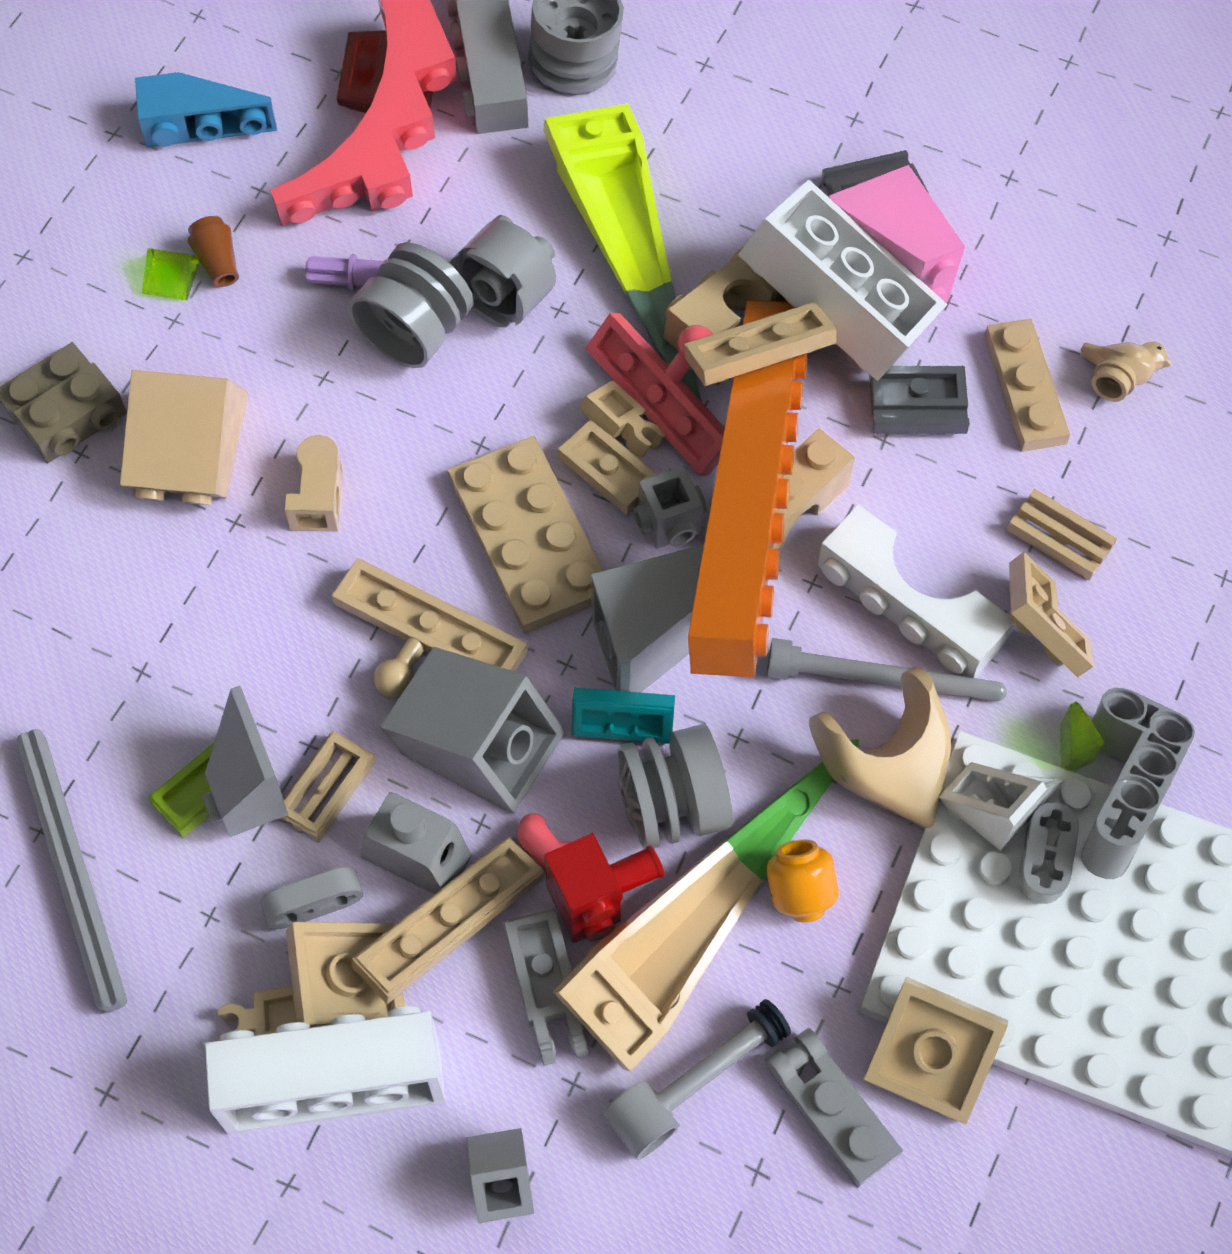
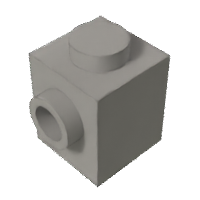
(499, 1175)

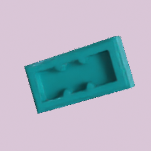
(622, 715)

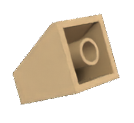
(181, 435)

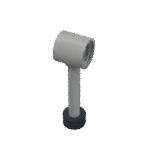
(645, 1117)

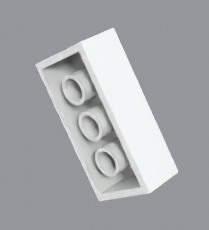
(827, 258)
(324, 1071)

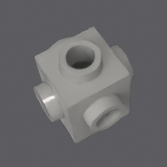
(670, 508)

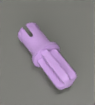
(341, 271)

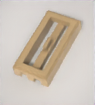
(1064, 527)
(302, 821)

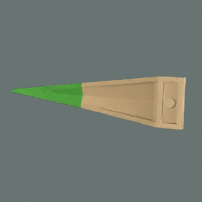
(651, 963)

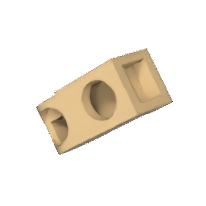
(320, 487)

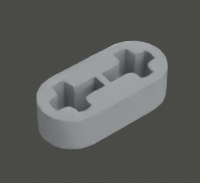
(1060, 854)
(311, 897)

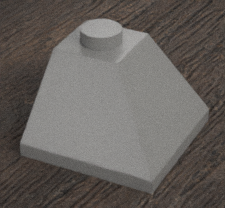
(240, 772)

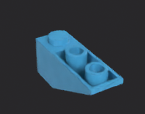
(192, 109)

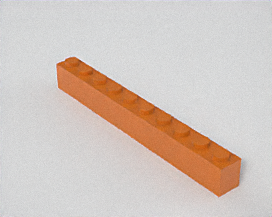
(744, 515)

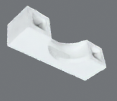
(958, 630)

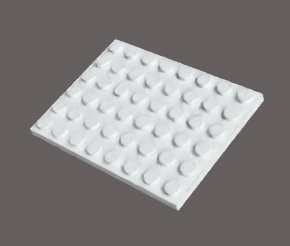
(1108, 987)

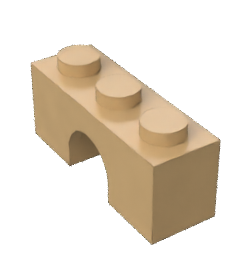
(714, 297)
(819, 475)

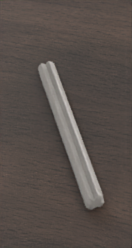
(71, 872)

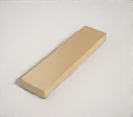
(447, 920)

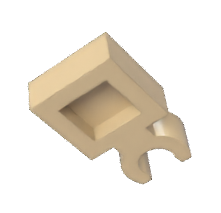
(622, 415)
(270, 1010)

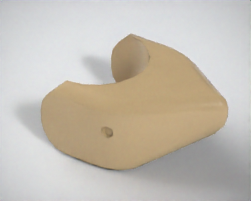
(907, 769)

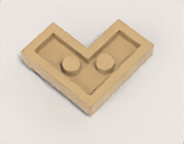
(1037, 612)

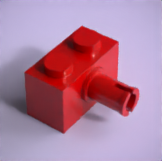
(591, 890)

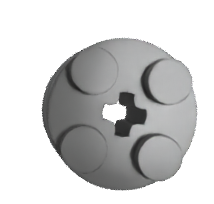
(506, 271)

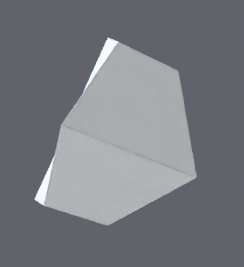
(996, 800)

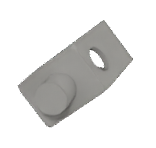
(411, 842)

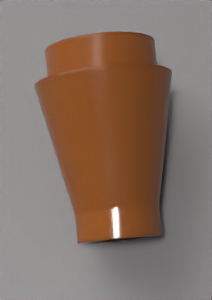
(214, 248)

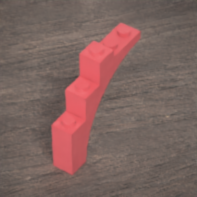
(398, 119)

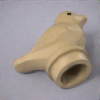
(1123, 366)

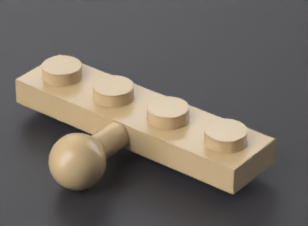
(422, 623)

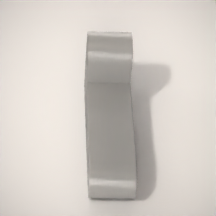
(1153, 746)

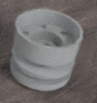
(575, 43)
(411, 305)
(675, 786)

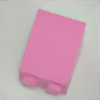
(908, 225)

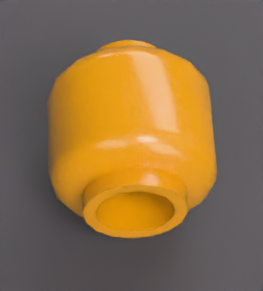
(802, 880)

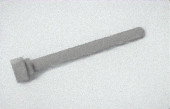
(789, 660)

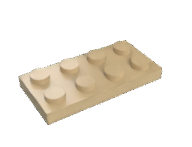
(527, 532)

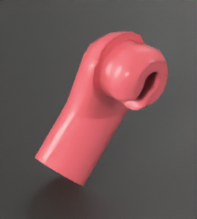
(536, 837)

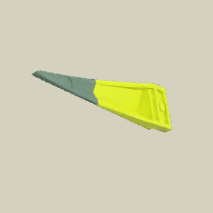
(609, 179)

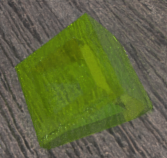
(169, 274)
(1078, 739)

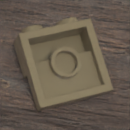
(61, 402)

